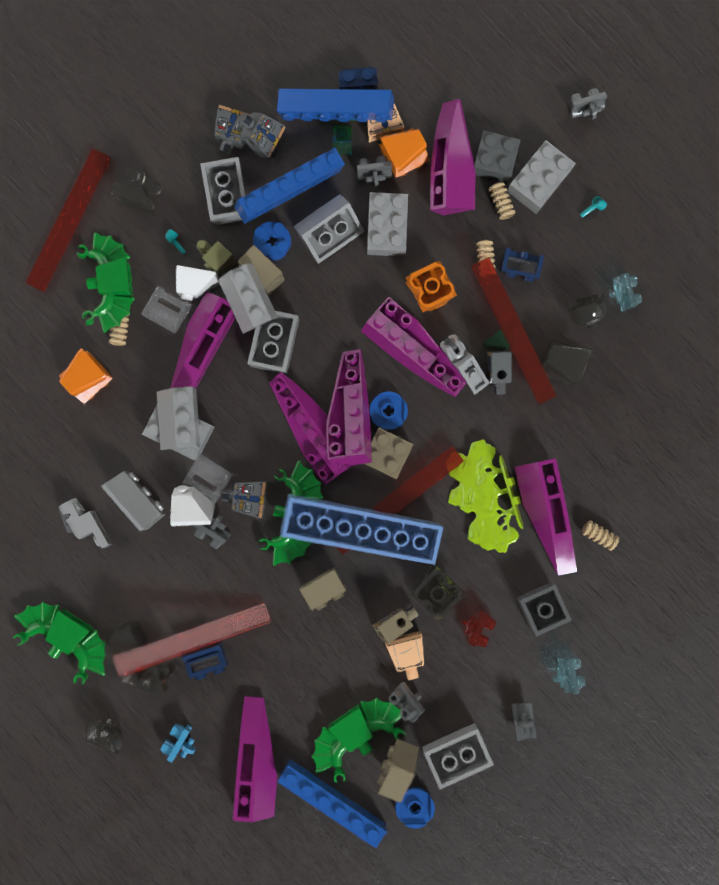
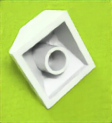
(194, 282)
(190, 507)

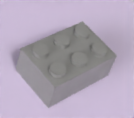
(541, 177)
(223, 188)
(387, 224)
(274, 343)
(205, 430)
(457, 756)

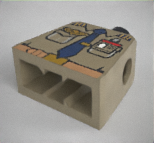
(387, 626)

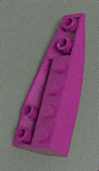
(452, 163)
(202, 340)
(412, 346)
(348, 415)
(308, 426)
(547, 510)
(255, 766)

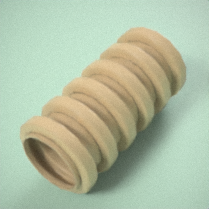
(501, 200)
(485, 250)
(118, 333)
(600, 535)

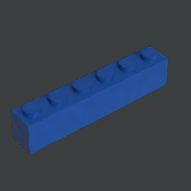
(335, 104)
(289, 185)
(332, 803)

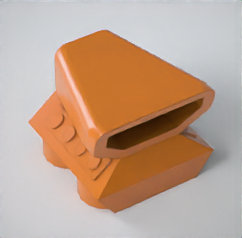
(405, 151)
(431, 286)
(84, 376)

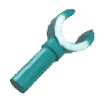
(598, 203)
(171, 236)

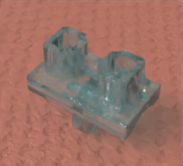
(624, 292)
(566, 675)

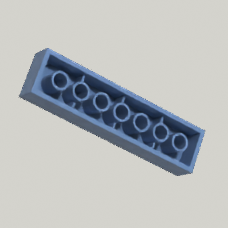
(361, 529)

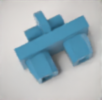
(172, 749)

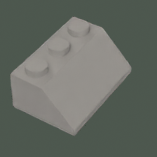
(329, 228)
(247, 297)
(178, 418)
(134, 500)

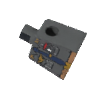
(228, 129)
(261, 133)
(499, 361)
(247, 498)

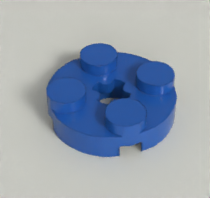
(274, 230)
(395, 419)
(423, 814)

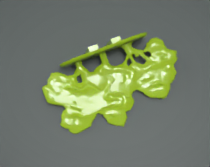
(480, 493)

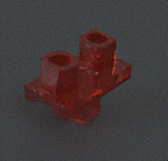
(476, 637)

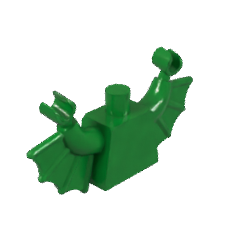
(112, 281)
(302, 484)
(65, 634)
(352, 732)

